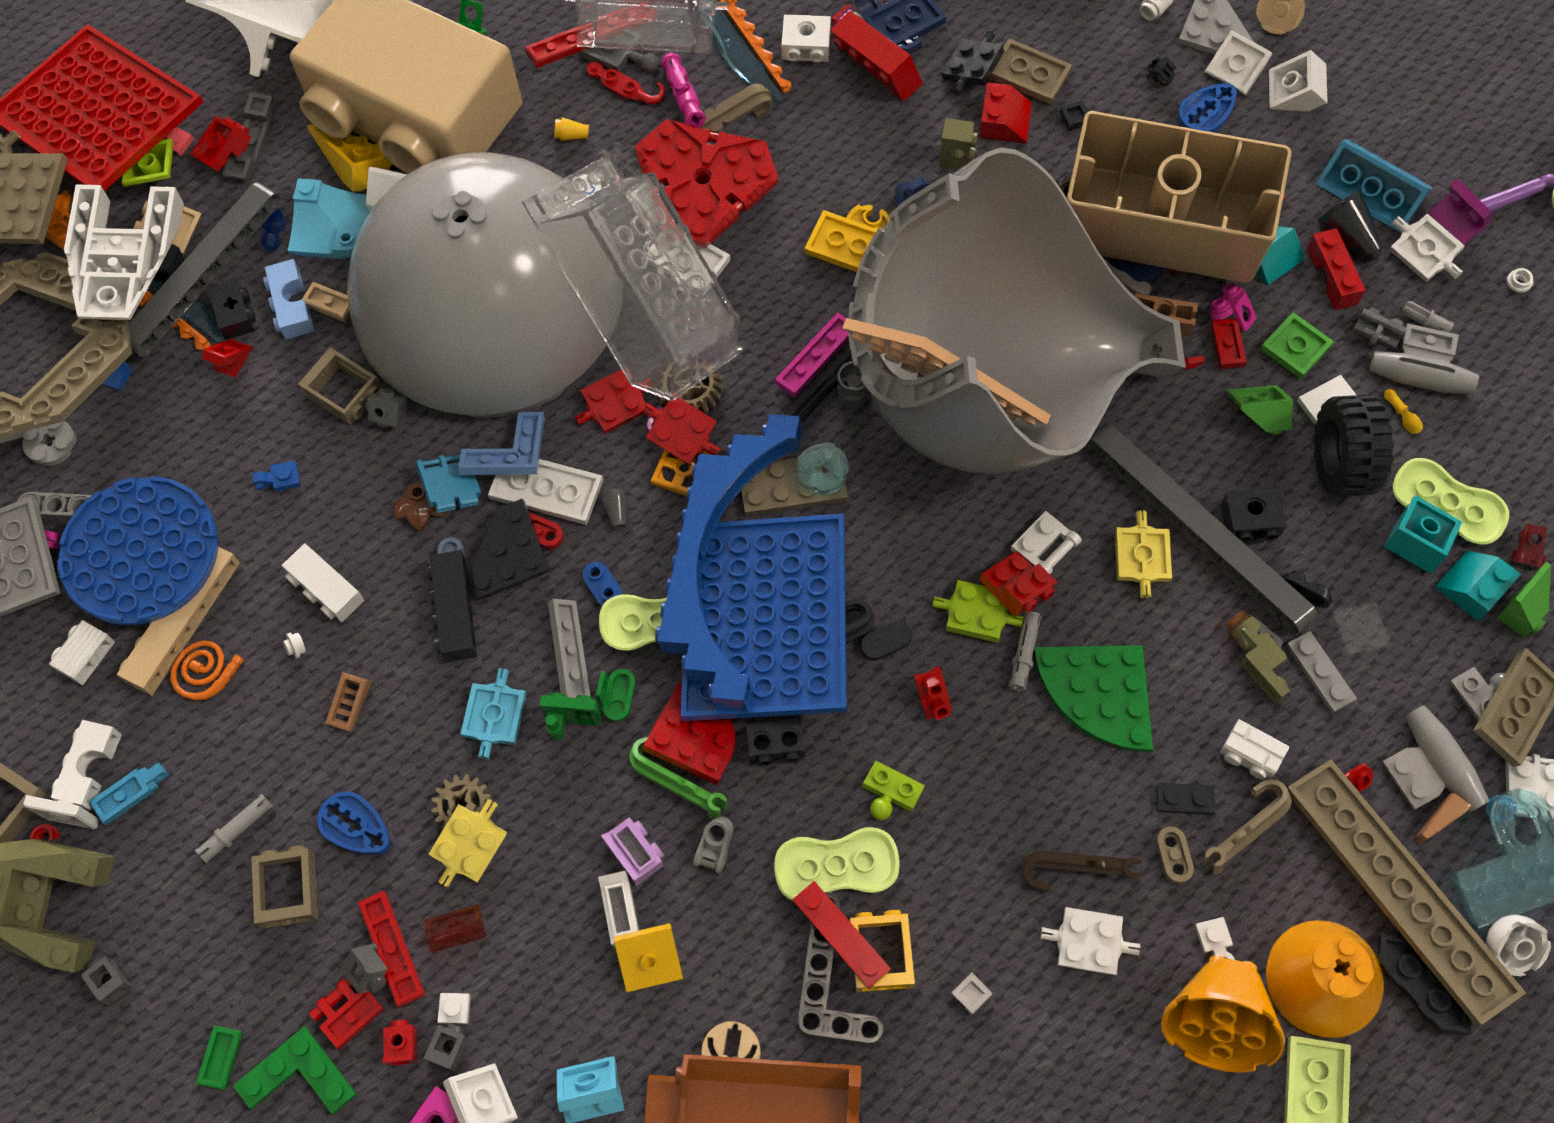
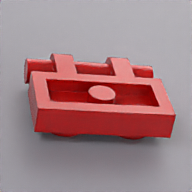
(350, 1018)

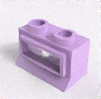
(633, 850)

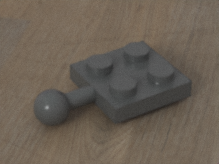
(616, 58)

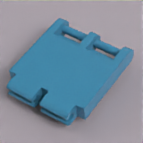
(446, 486)

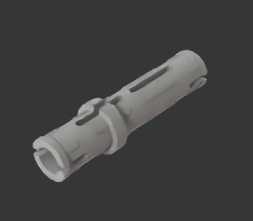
(1022, 662)
(233, 828)

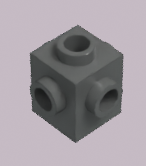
(387, 408)

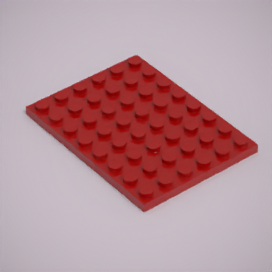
(96, 107)

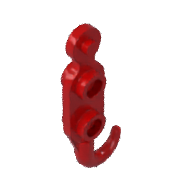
(624, 85)

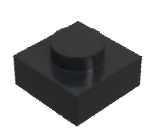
(1073, 114)

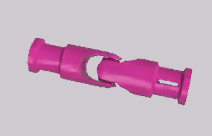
(683, 90)

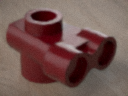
(1527, 551)

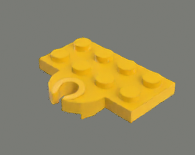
(844, 239)

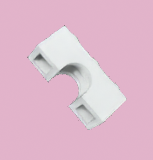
(89, 742)

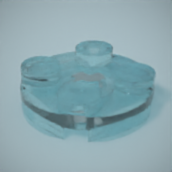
(818, 455)

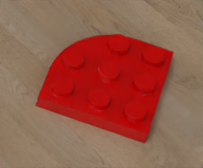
(694, 745)

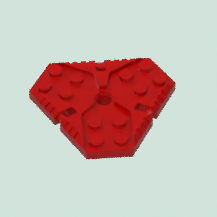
(707, 176)

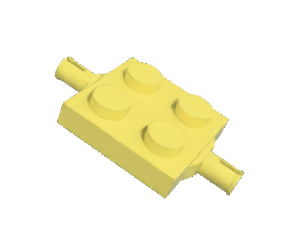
(1143, 554)
(468, 843)

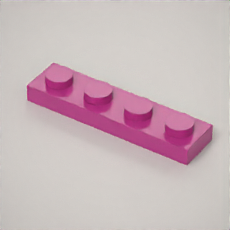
(813, 356)

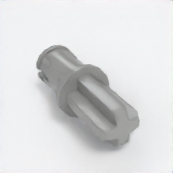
(1426, 317)

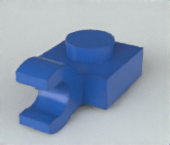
(282, 477)

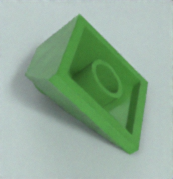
(1266, 406)
(1530, 604)

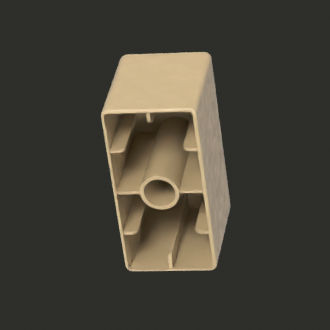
(405, 80)
(1178, 195)

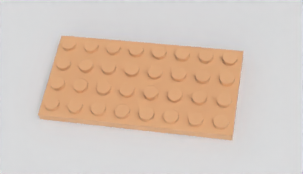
(925, 357)

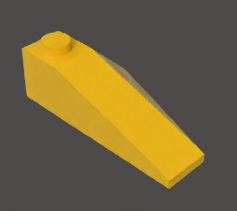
(351, 157)

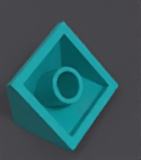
(1282, 256)

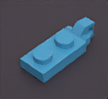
(127, 792)

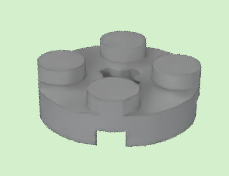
(45, 454)

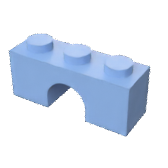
(283, 282)

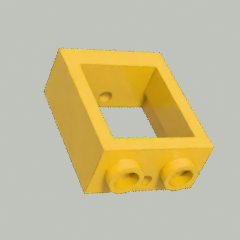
(893, 980)

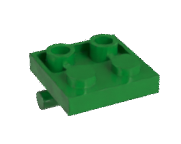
(562, 709)

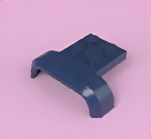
(902, 20)

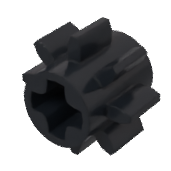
(1161, 71)

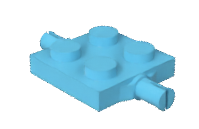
(493, 714)

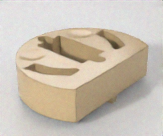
(719, 1037)

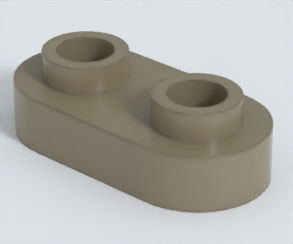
(1174, 856)

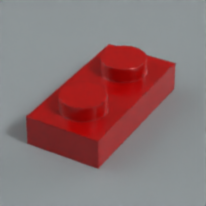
(1228, 343)

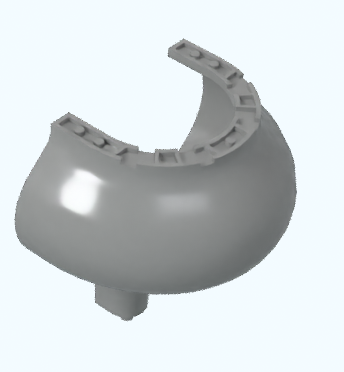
(1013, 289)

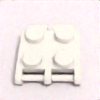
(1533, 777)

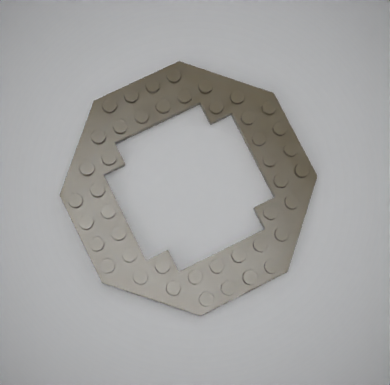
(81, 370)

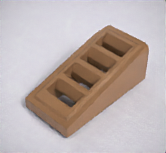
(342, 688)
(1447, 812)

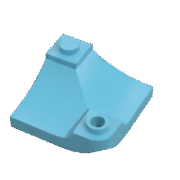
(325, 220)

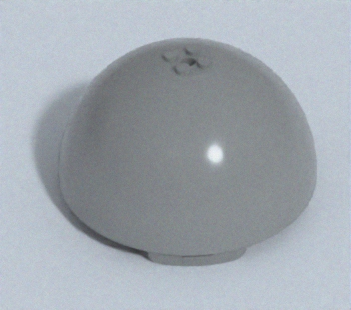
(468, 309)

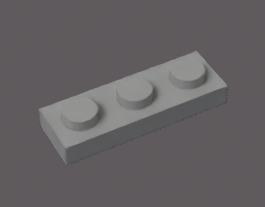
(1321, 672)

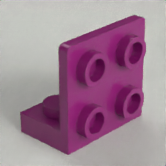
(1461, 213)

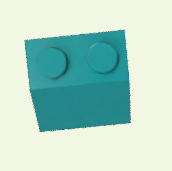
(1423, 534)
(1477, 582)

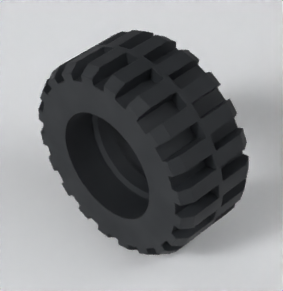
(1353, 445)

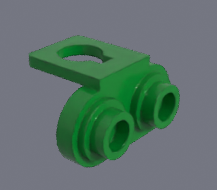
(477, 22)
(616, 694)

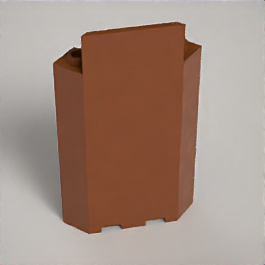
(754, 1092)

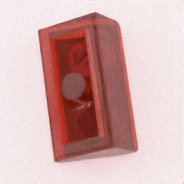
(455, 928)

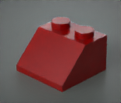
(1005, 114)

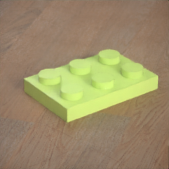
(1317, 1081)

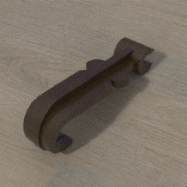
(1075, 862)

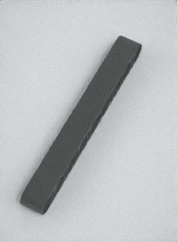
(201, 267)

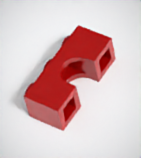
(1344, 283)

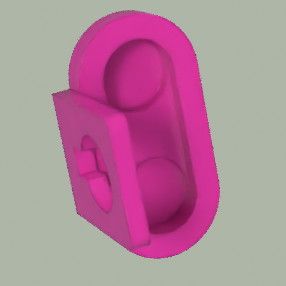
(1233, 300)

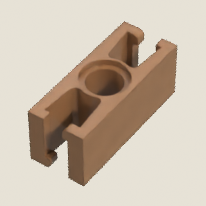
(1173, 308)

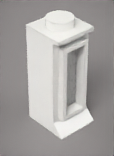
(618, 904)

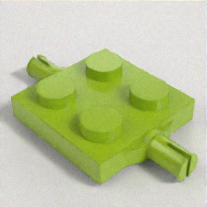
(976, 612)

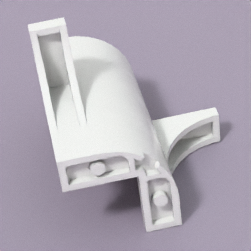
(262, 18)

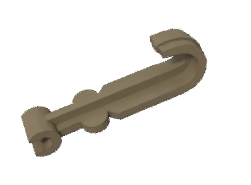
(752, 98)
(1254, 827)

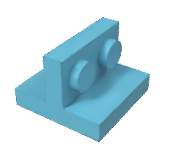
(589, 1090)

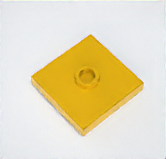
(648, 957)

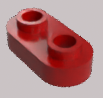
(546, 527)

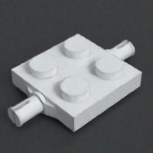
(1427, 248)
(1090, 941)

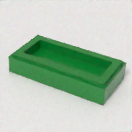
(219, 1057)

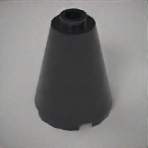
(1354, 226)

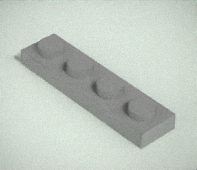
(568, 648)

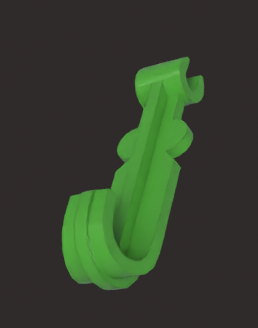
(676, 783)

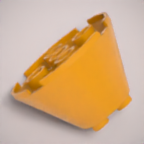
(1324, 979)
(1225, 1018)

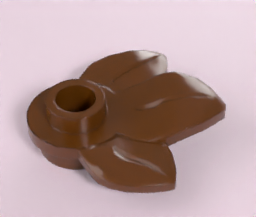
(415, 508)

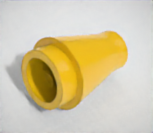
(570, 130)

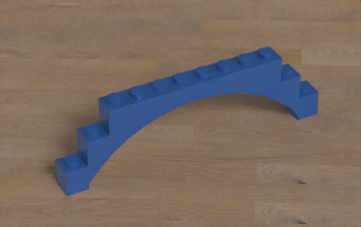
(714, 487)

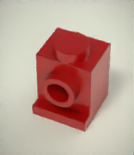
(406, 1052)

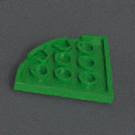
(1100, 691)

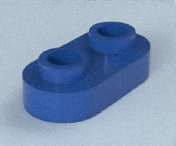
(602, 583)

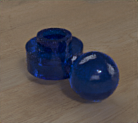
(270, 239)

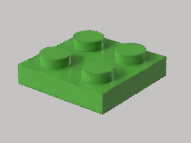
(1297, 345)

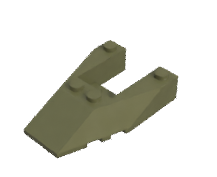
(25, 891)

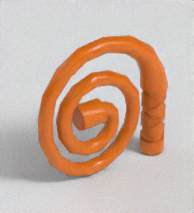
(198, 667)

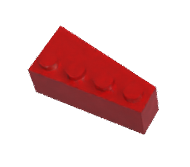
(877, 55)

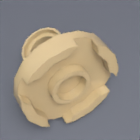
(1280, 15)

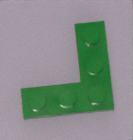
(297, 1054)

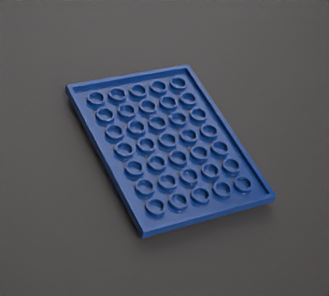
(777, 615)

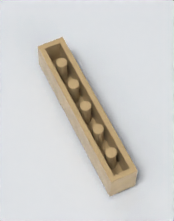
(168, 636)

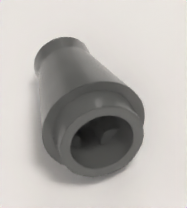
(616, 507)

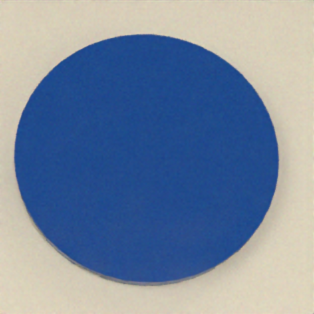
(138, 550)

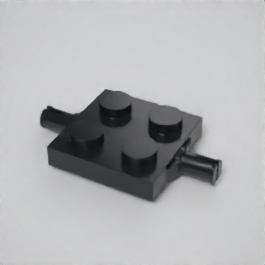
(972, 62)

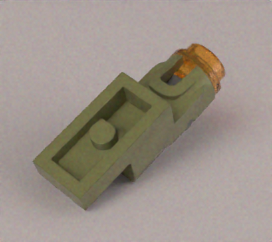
(1263, 654)

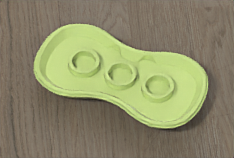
(1481, 511)
(630, 621)
(860, 861)

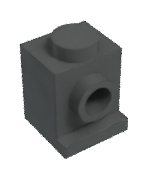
(365, 969)
(95, 979)
(436, 1051)

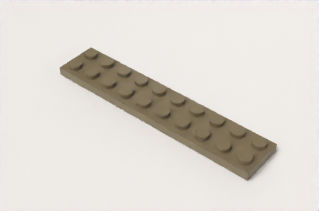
(1406, 893)

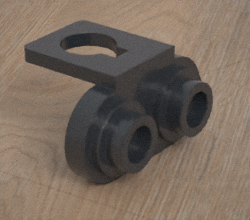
(1316, 594)

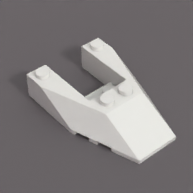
(116, 265)

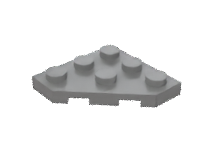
(1210, 25)

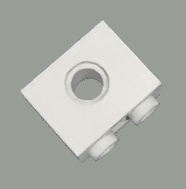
(806, 38)

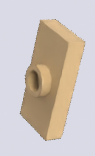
(327, 301)

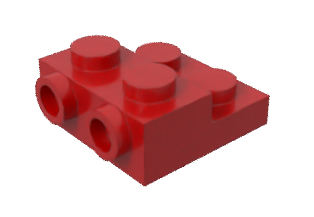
(220, 140)
(1018, 584)

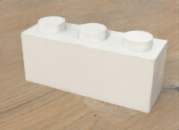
(322, 583)

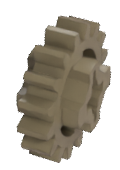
(467, 795)

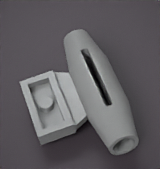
(1425, 362)
(1433, 765)

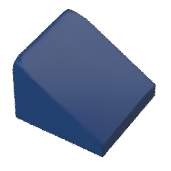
(118, 377)

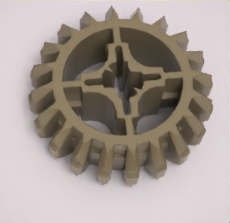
(701, 396)

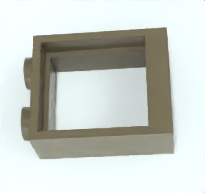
(324, 371)
(20, 814)
(288, 915)

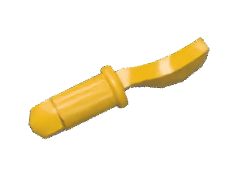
(1409, 420)

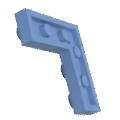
(519, 460)

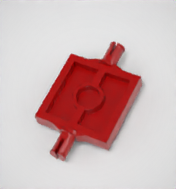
(611, 402)
(681, 430)

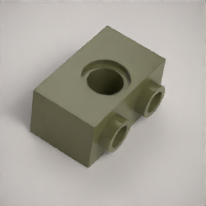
(957, 143)

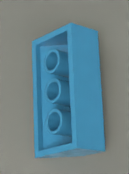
(1385, 187)

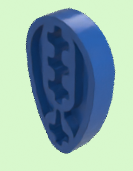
(1208, 98)
(341, 834)

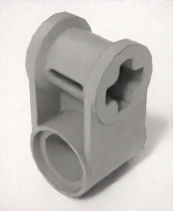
(712, 849)

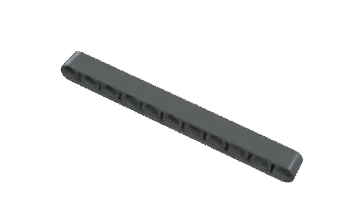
(1203, 529)

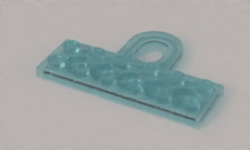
(1519, 877)

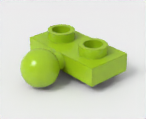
(892, 788)

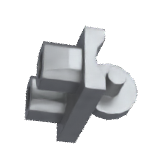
(1379, 329)

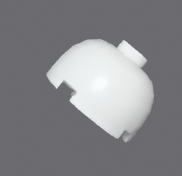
(1519, 943)

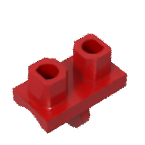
(933, 694)

